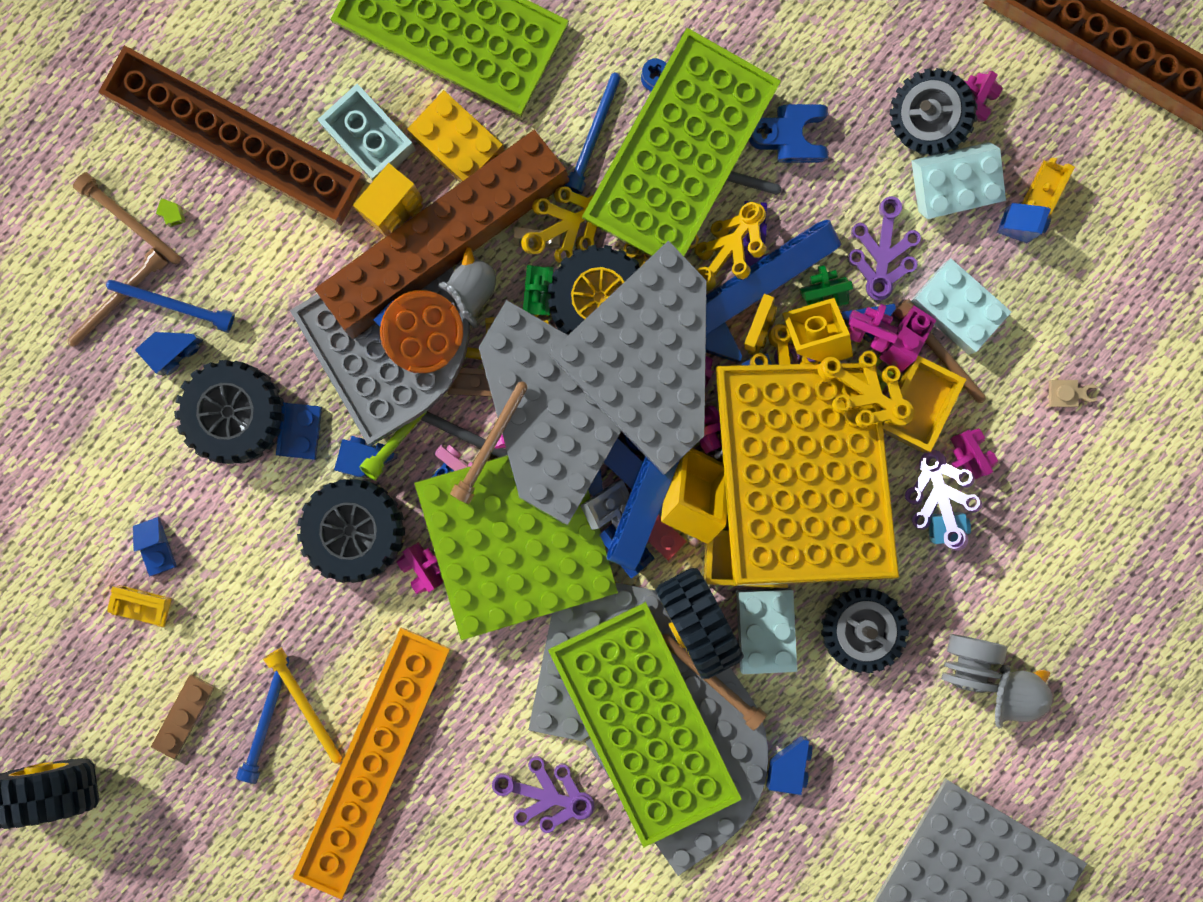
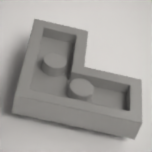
(606, 505)

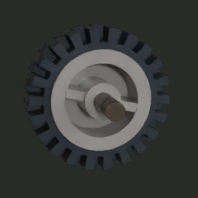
(933, 112)
(864, 630)

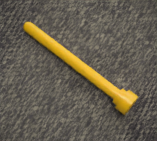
(278, 662)

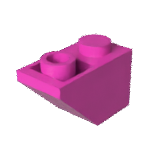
(911, 337)

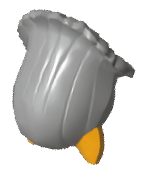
(471, 286)
(1022, 696)

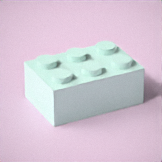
(366, 132)
(958, 180)
(961, 307)
(766, 630)

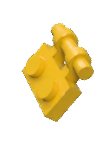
(762, 321)

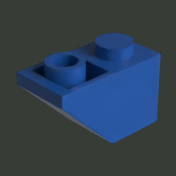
(1024, 222)
(165, 350)
(354, 452)
(788, 767)

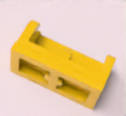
(1048, 184)
(139, 605)

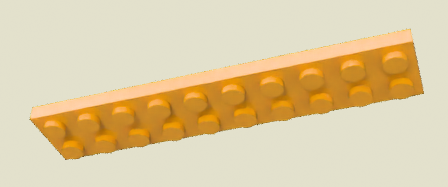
(371, 763)

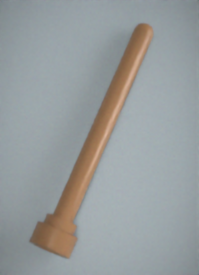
(87, 185)
(152, 262)
(900, 312)
(464, 490)
(752, 715)

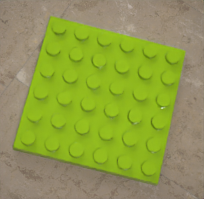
(506, 556)

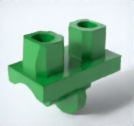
(838, 287)
(536, 290)

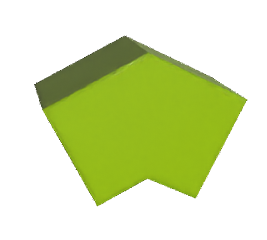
(170, 212)

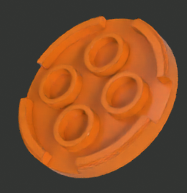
(421, 331)

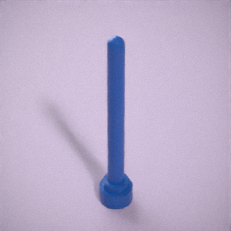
(576, 178)
(221, 319)
(249, 770)

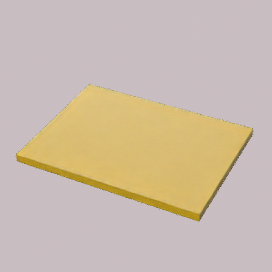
(802, 479)

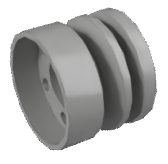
(974, 663)

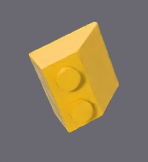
(819, 331)

